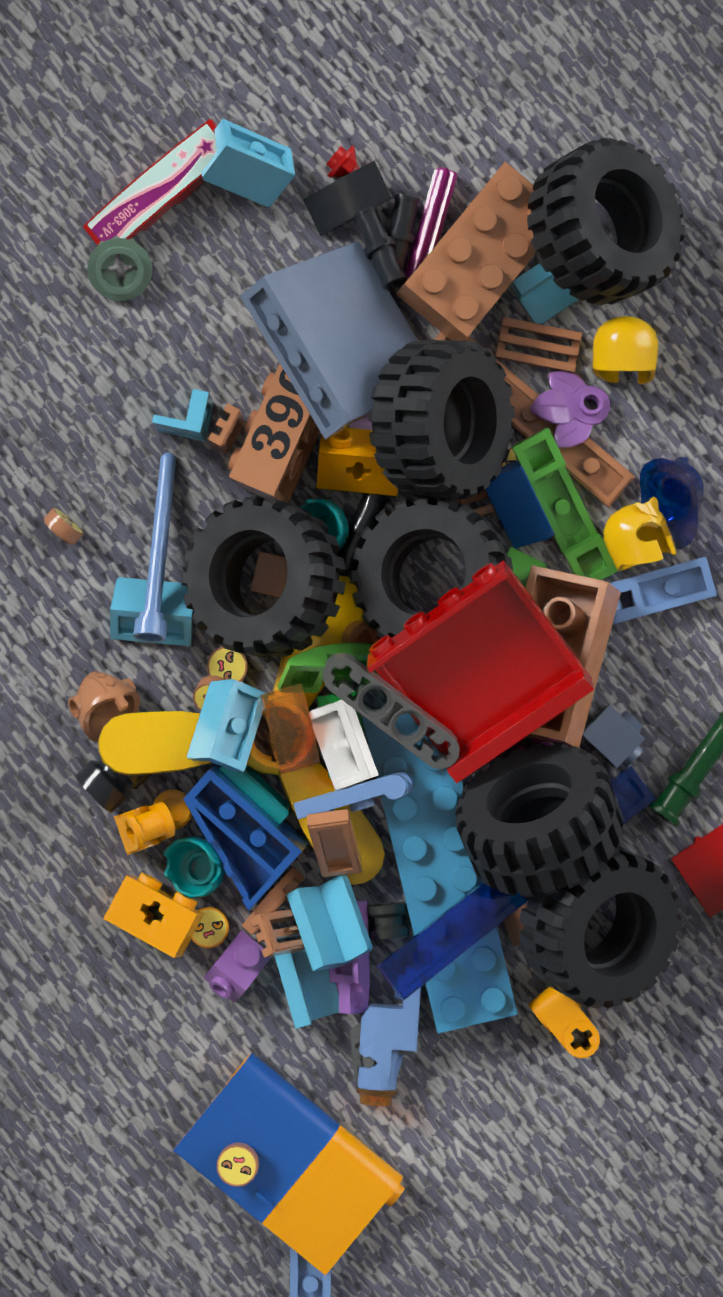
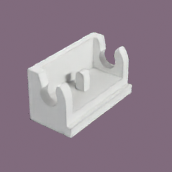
(342, 744)

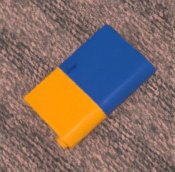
(313, 1175)

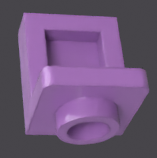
(236, 967)

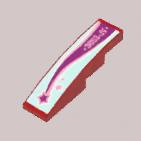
(157, 188)

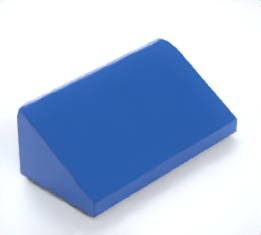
(518, 507)

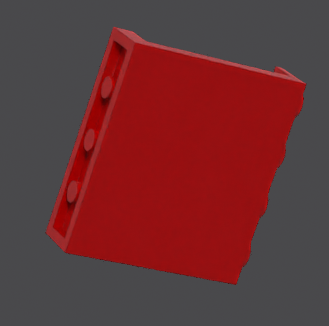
(483, 667)

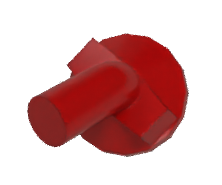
(342, 162)

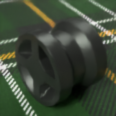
(387, 920)

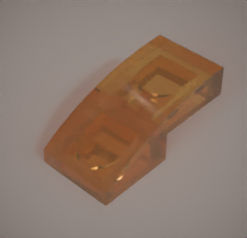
(290, 728)

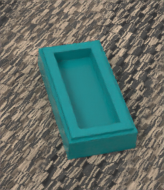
(260, 792)

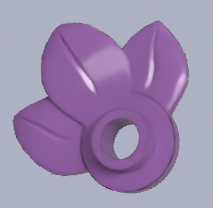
(566, 408)

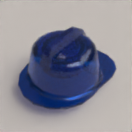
(678, 494)

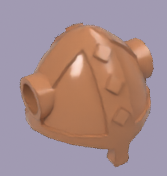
(102, 699)

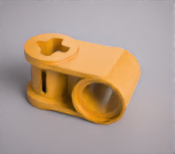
(145, 827)
(561, 1017)

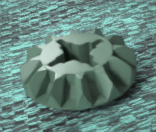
(106, 281)

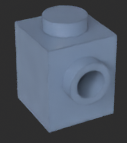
(615, 736)

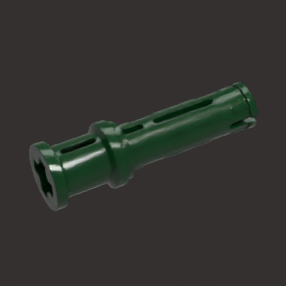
(686, 783)

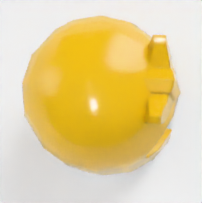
(625, 345)
(637, 535)

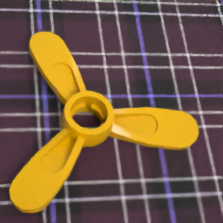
(161, 742)

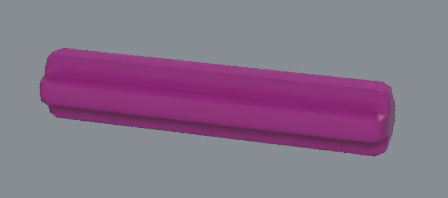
(432, 217)

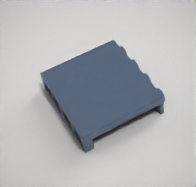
(330, 331)

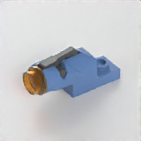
(377, 1045)

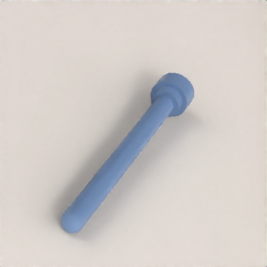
(151, 622)

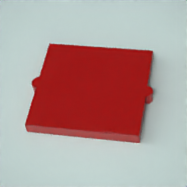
(703, 869)

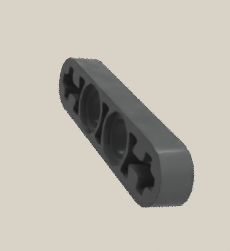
(387, 715)

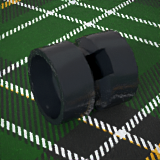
(108, 786)

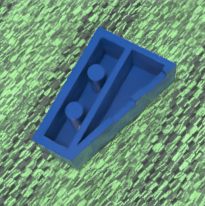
(242, 834)

